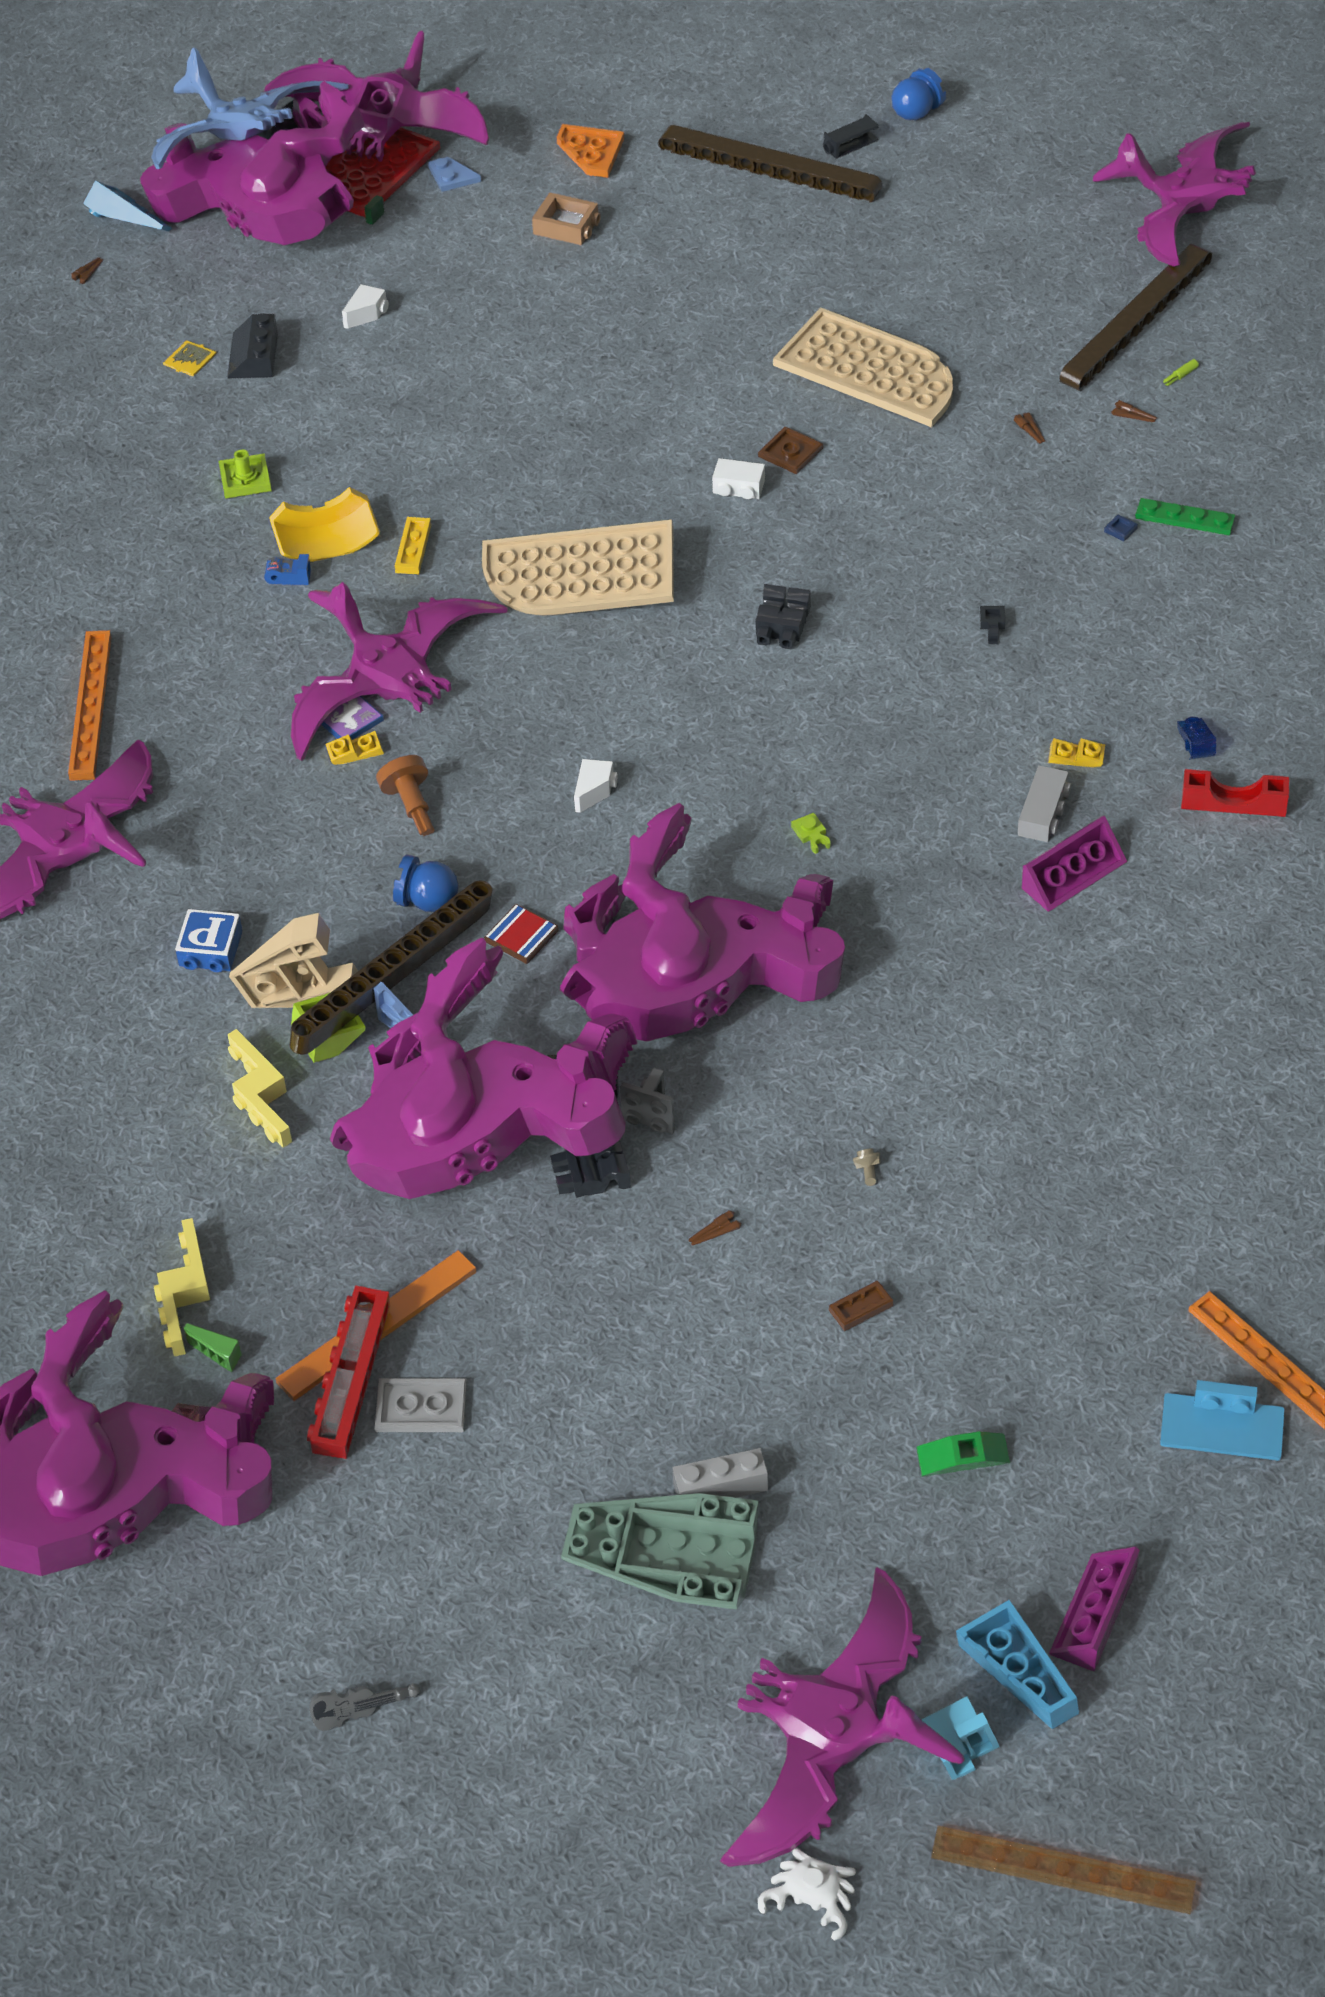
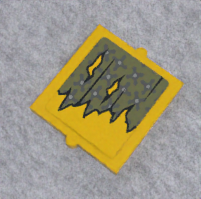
(189, 358)

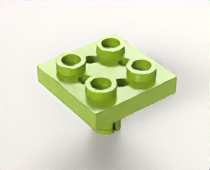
(244, 474)

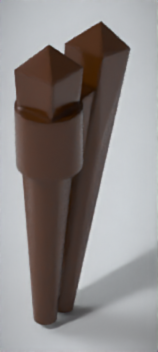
(86, 271)
(1129, 411)
(1029, 425)
(719, 1226)

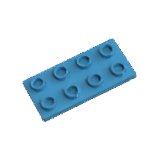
(1223, 1421)

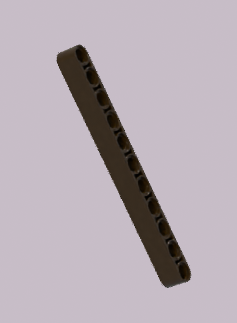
(770, 162)
(1134, 317)
(390, 967)

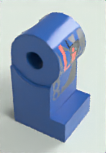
(288, 570)

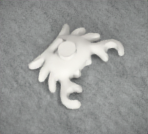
(813, 1884)

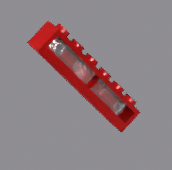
(349, 1373)

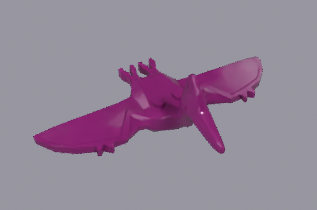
(393, 101)
(1186, 191)
(380, 663)
(70, 831)
(831, 1723)

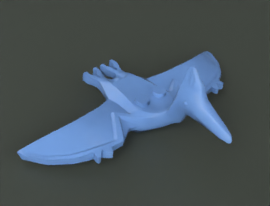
(229, 119)

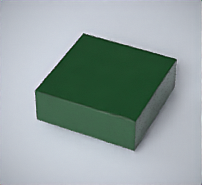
(374, 209)

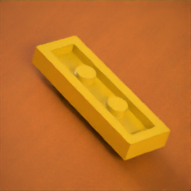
(413, 545)

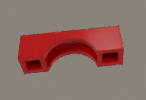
(1264, 797)

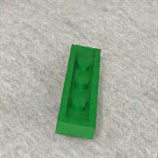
(1185, 516)

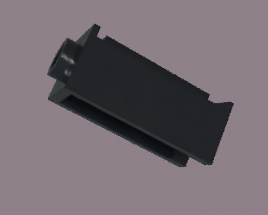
(850, 137)

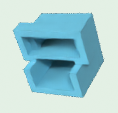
(965, 1731)

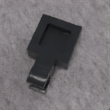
(992, 619)

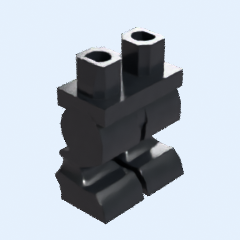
(781, 622)
(592, 1172)

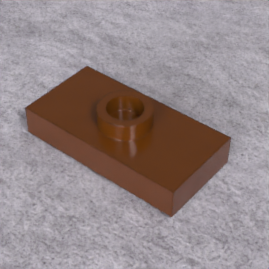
(861, 1305)

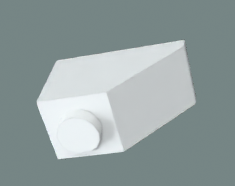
(364, 306)
(594, 783)

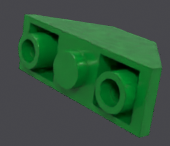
(962, 1453)

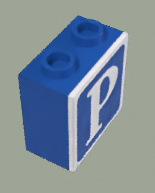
(209, 940)

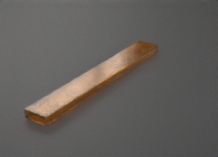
(1063, 1869)

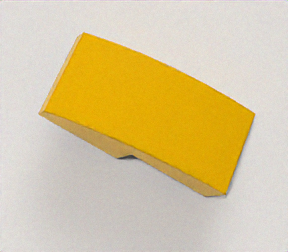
(346, 750)
(1084, 754)

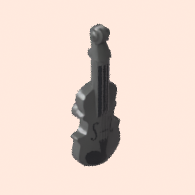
(331, 1709)

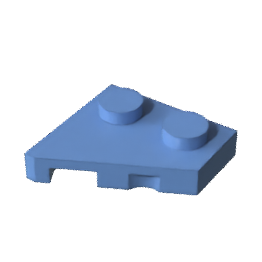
(451, 174)
(389, 1007)

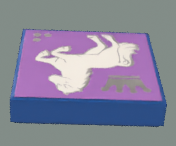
(352, 718)

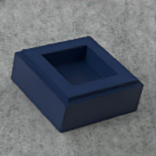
(1120, 527)

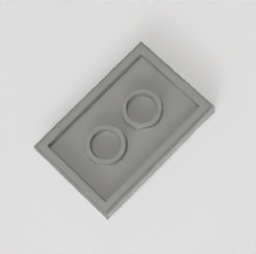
(421, 1405)

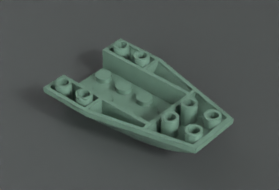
(671, 1546)

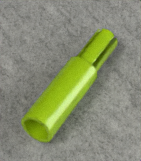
(1182, 372)

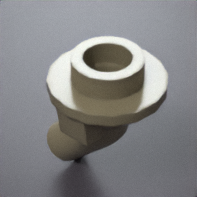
(866, 1160)

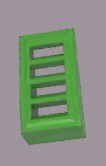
(216, 1346)

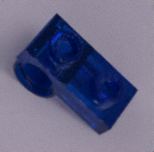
(1197, 737)

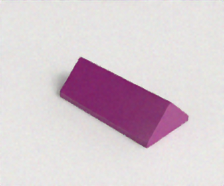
(1072, 864)
(1095, 1607)

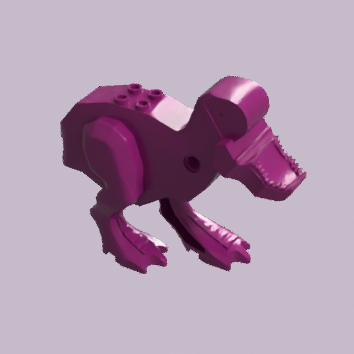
(263, 185)
(686, 960)
(456, 1113)
(101, 1478)

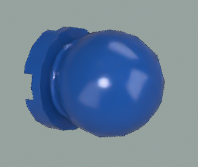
(918, 94)
(424, 884)

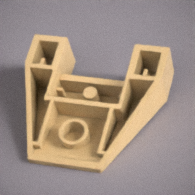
(290, 966)

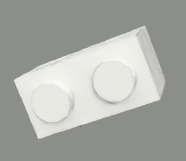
(738, 478)

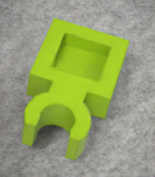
(811, 829)

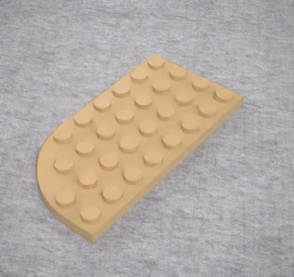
(869, 366)
(582, 568)

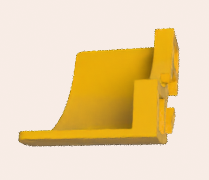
(325, 531)

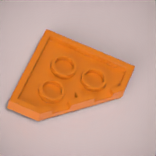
(591, 148)

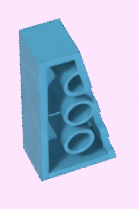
(1016, 1660)

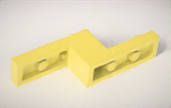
(259, 1088)
(181, 1288)

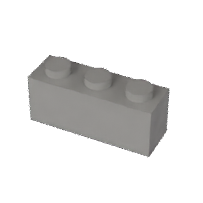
(1044, 804)
(723, 1476)

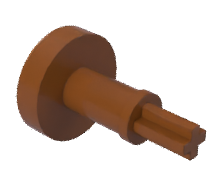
(403, 777)

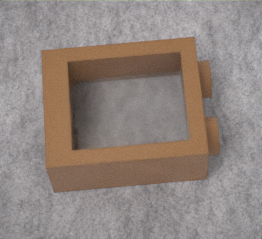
(566, 218)

